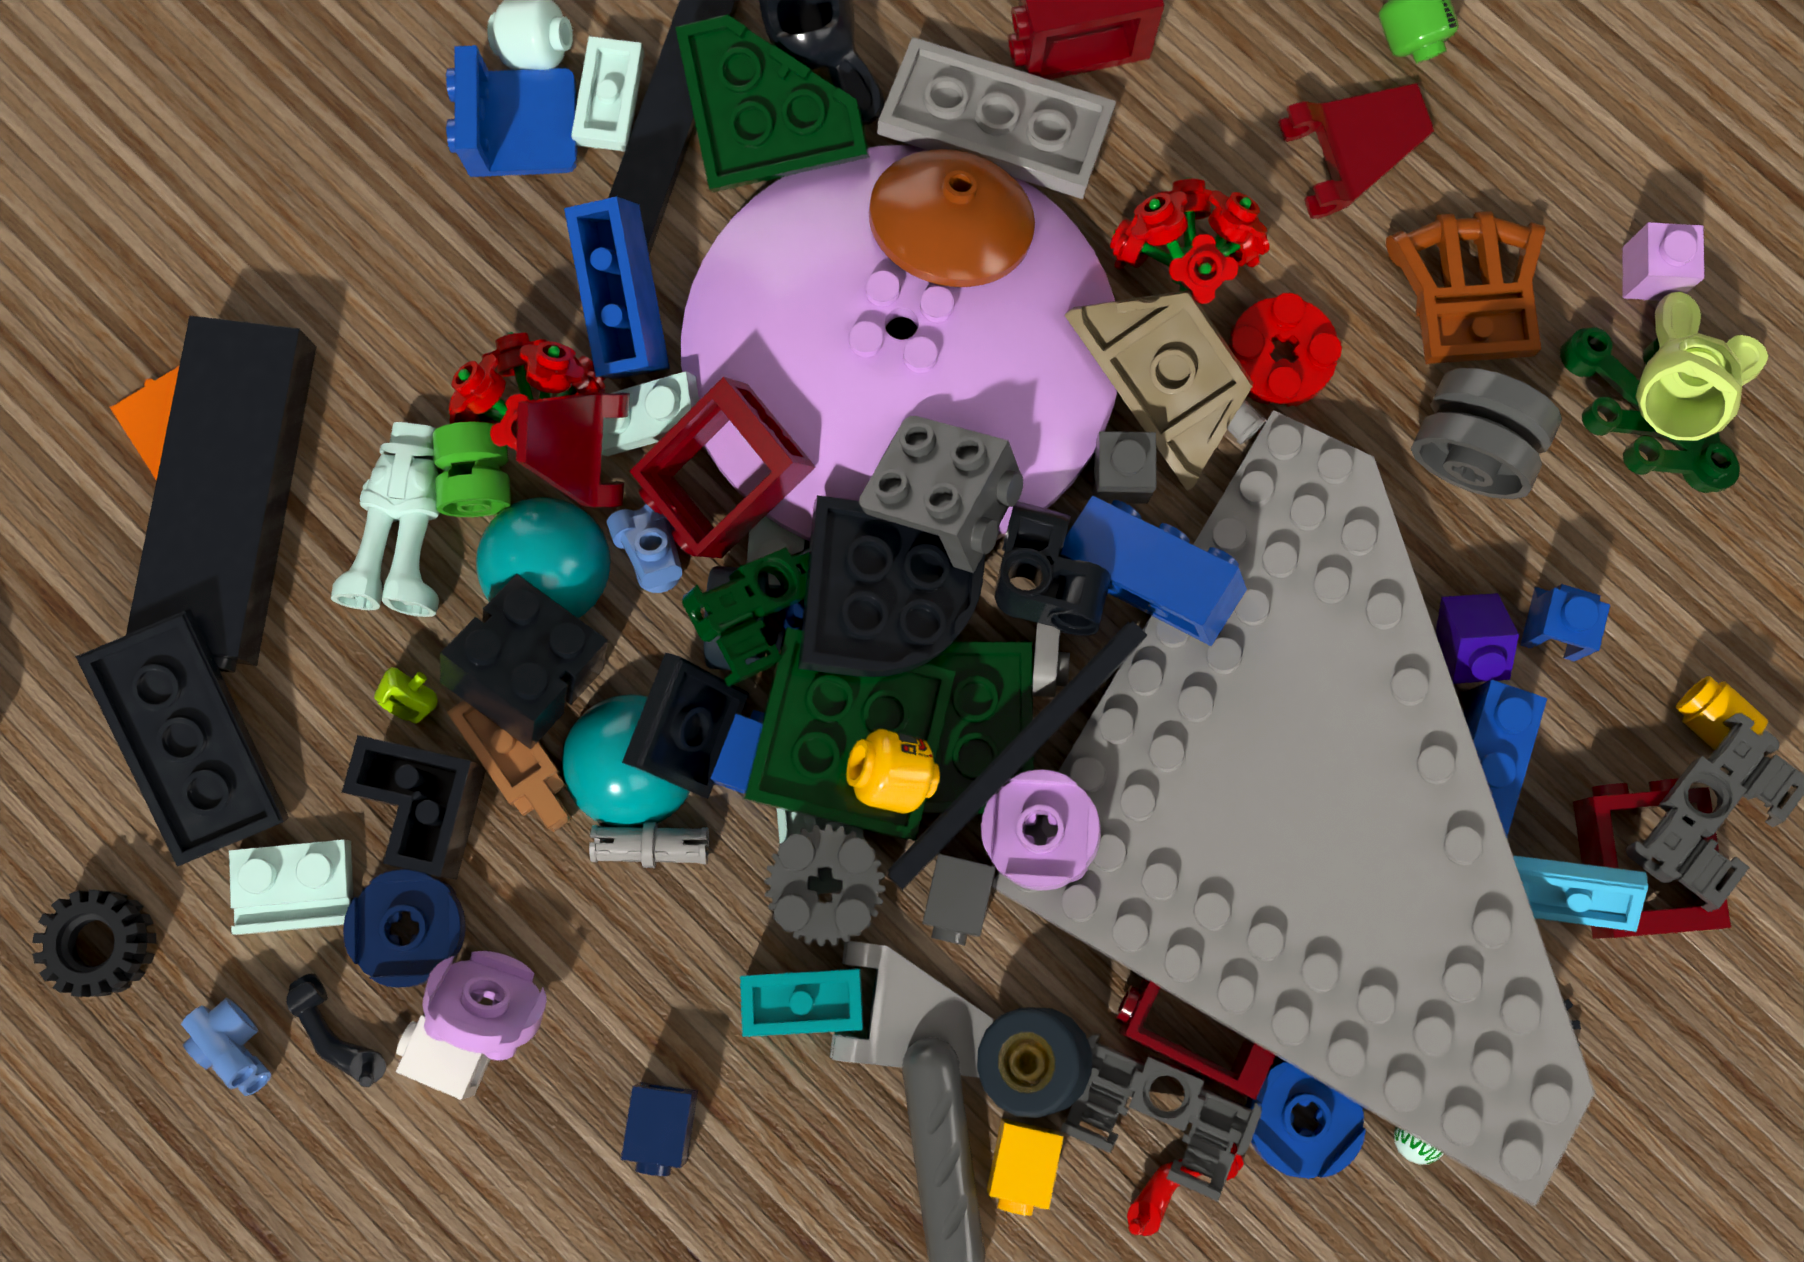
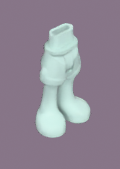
(402, 491)

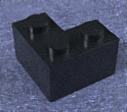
(433, 800)

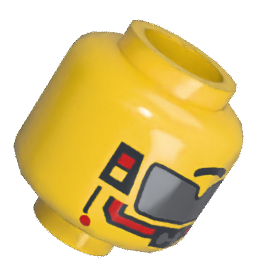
(892, 771)

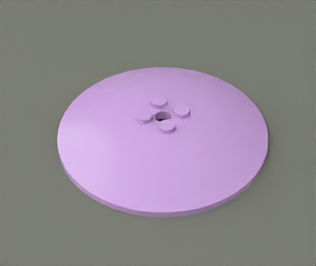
(801, 311)

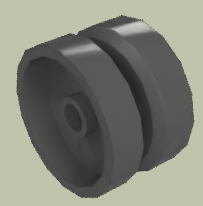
(1486, 433)

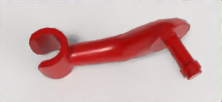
(1151, 1204)

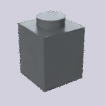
(1124, 467)
(957, 899)

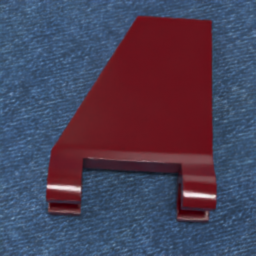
(1359, 140)
(564, 443)

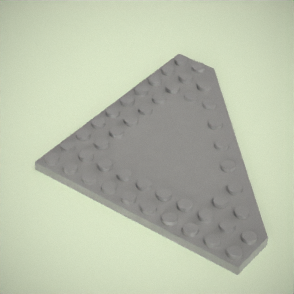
(1317, 835)

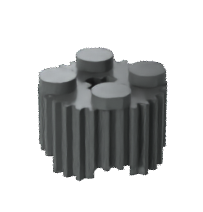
(799, 907)

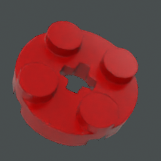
(1302, 326)

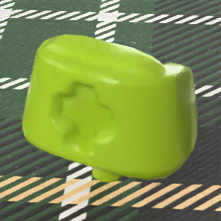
(405, 696)

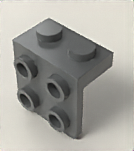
(946, 485)

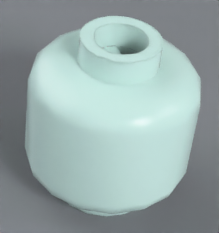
(529, 34)

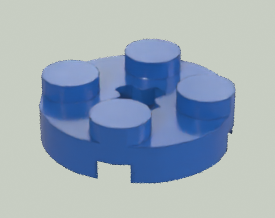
(1305, 1152)

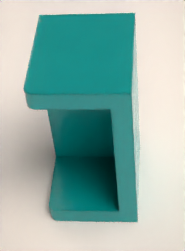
(801, 1002)

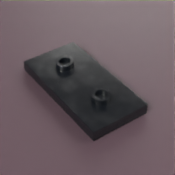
(183, 737)

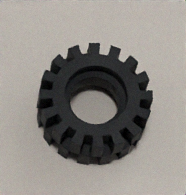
(61, 936)

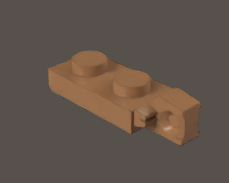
(522, 775)

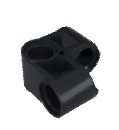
(1066, 591)

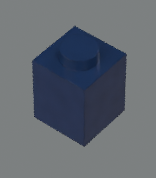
(659, 1128)

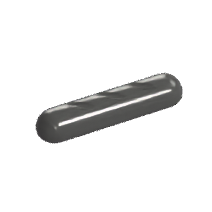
(942, 1152)

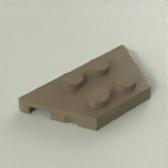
(1168, 372)

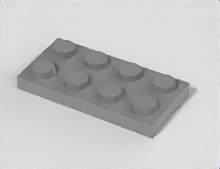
(999, 113)

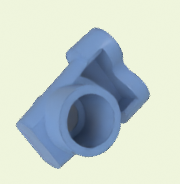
(649, 547)
(219, 1042)

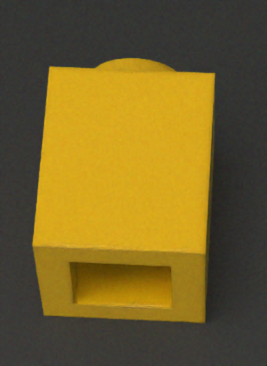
(1024, 1166)

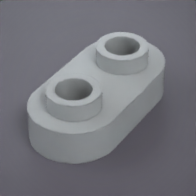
(1050, 665)

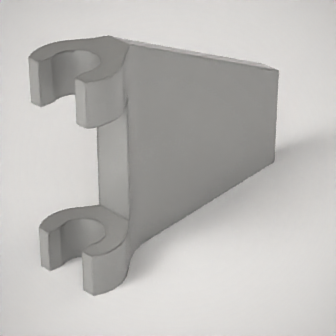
(906, 1009)

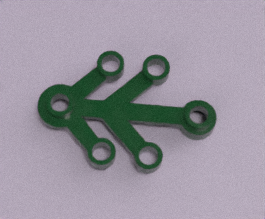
(1704, 463)

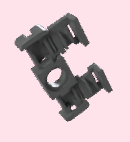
(1678, 835)
(1213, 1129)

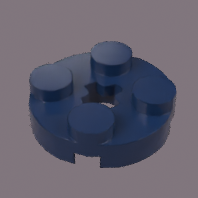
(380, 904)

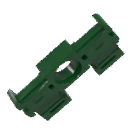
(732, 607)

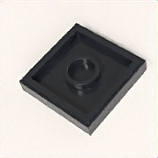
(684, 725)

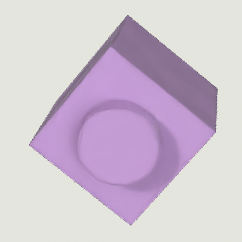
(1663, 261)

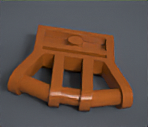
(1473, 320)

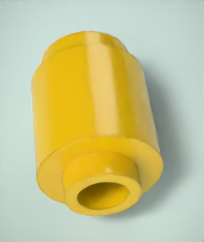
(1712, 703)

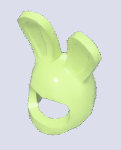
(1694, 379)

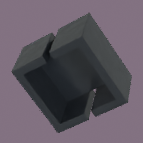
(516, 661)

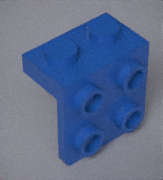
(510, 118)

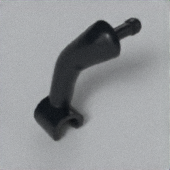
(356, 1061)

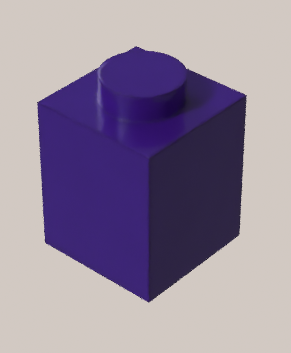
(1476, 638)

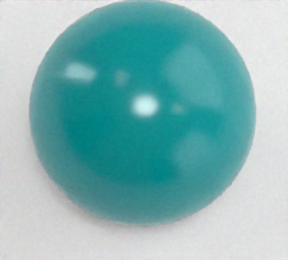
(548, 546)
(600, 781)

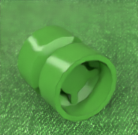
(471, 471)

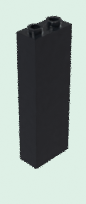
(224, 483)

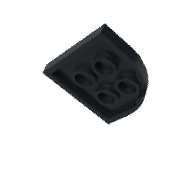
(879, 594)

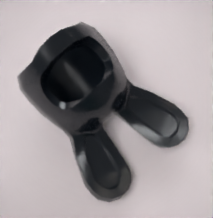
(822, 37)

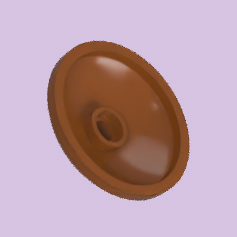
(951, 218)

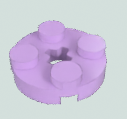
(1064, 855)
(478, 1028)

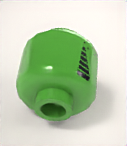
(1418, 27)

